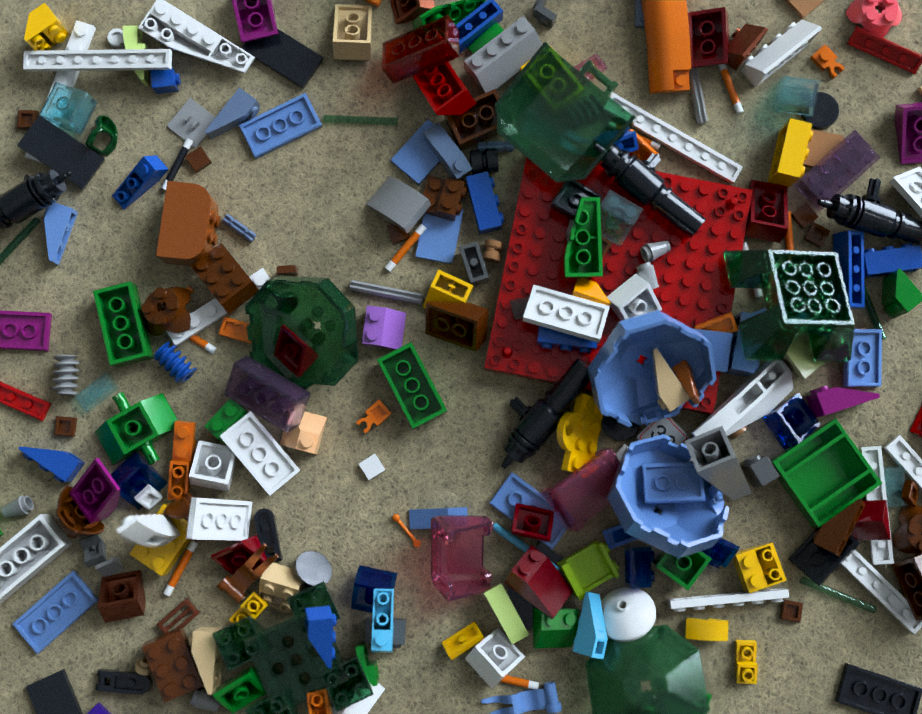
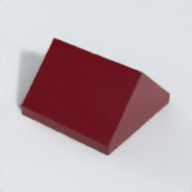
(294, 352)
(532, 522)
(873, 522)
(236, 555)

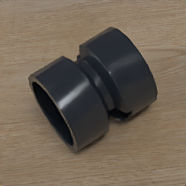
(484, 161)

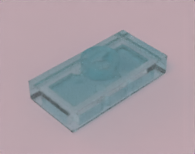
(97, 392)
(894, 485)

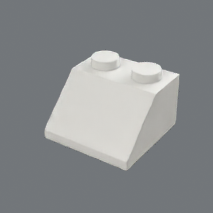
(633, 298)
(212, 466)
(494, 657)

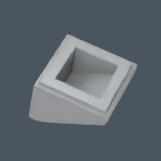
(109, 567)

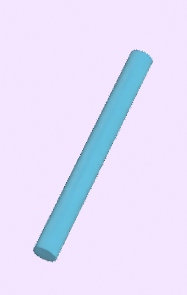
(513, 539)

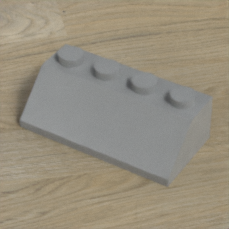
(503, 56)

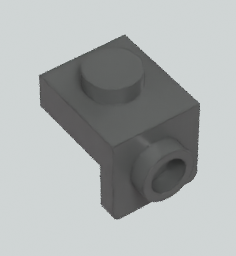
(544, 15)
(94, 549)

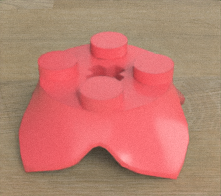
(878, 23)

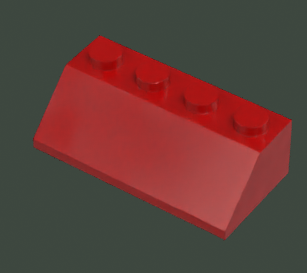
(444, 90)

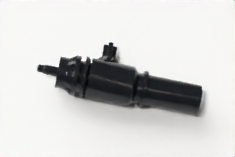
(649, 188)
(31, 196)
(871, 216)
(542, 418)

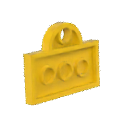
(581, 434)

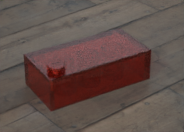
(420, 49)

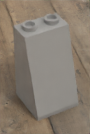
(718, 463)

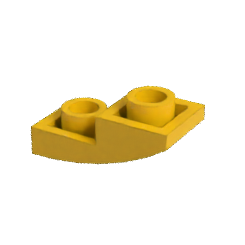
(252, 606)
(707, 629)
(745, 661)

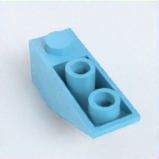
(382, 621)
(591, 631)

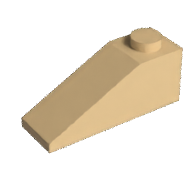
(668, 388)

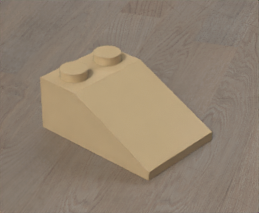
(352, 32)
(207, 657)

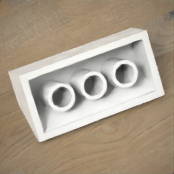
(781, 50)

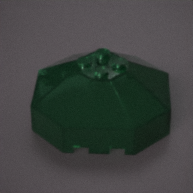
(298, 304)
(661, 658)

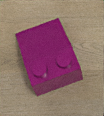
(255, 19)
(909, 132)
(827, 401)
(96, 492)

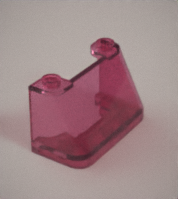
(584, 491)
(459, 555)

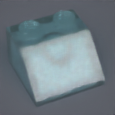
(797, 95)
(68, 108)
(618, 217)

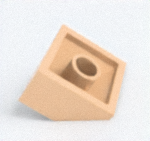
(306, 435)

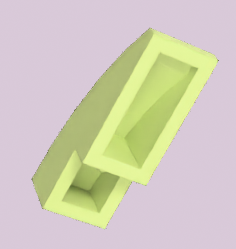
(133, 40)
(506, 613)

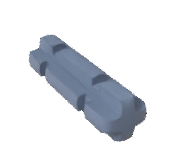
(499, 145)
(239, 228)

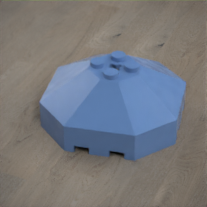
(627, 387)
(681, 526)

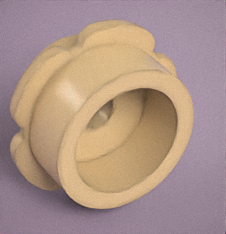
(142, 666)

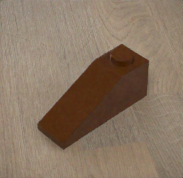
(836, 531)

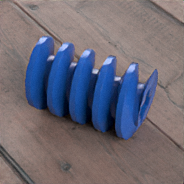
(173, 363)

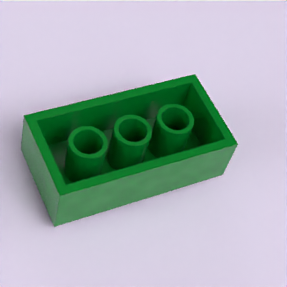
(123, 324)
(412, 385)

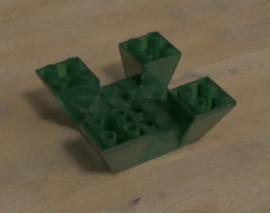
(801, 296)
(265, 647)

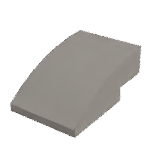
(399, 204)

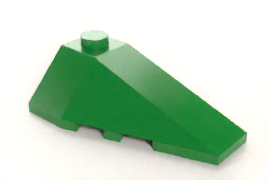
(456, 10)
(584, 244)

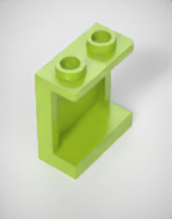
(588, 568)

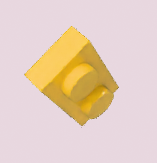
(463, 640)

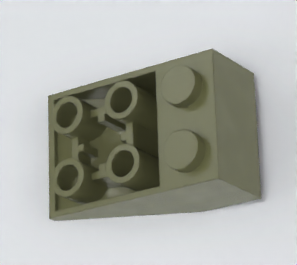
(801, 356)

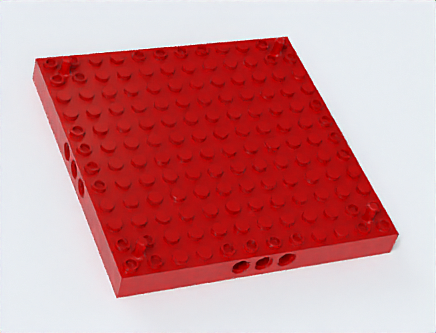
(689, 277)

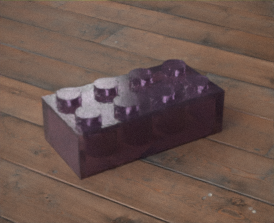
(837, 169)
(267, 394)

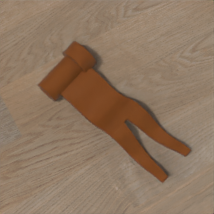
(245, 576)

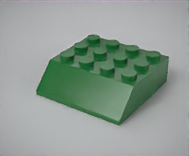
(825, 473)

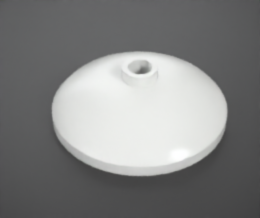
(633, 620)

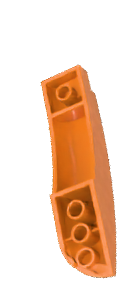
(667, 45)

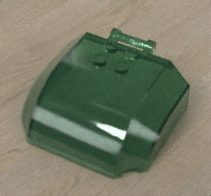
(560, 115)

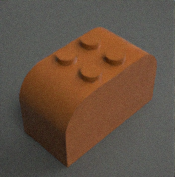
(187, 224)

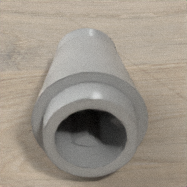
(654, 250)
(648, 273)
(19, 506)
(204, 701)

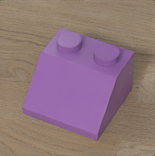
(383, 328)

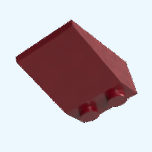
(709, 37)
(767, 212)
(539, 582)

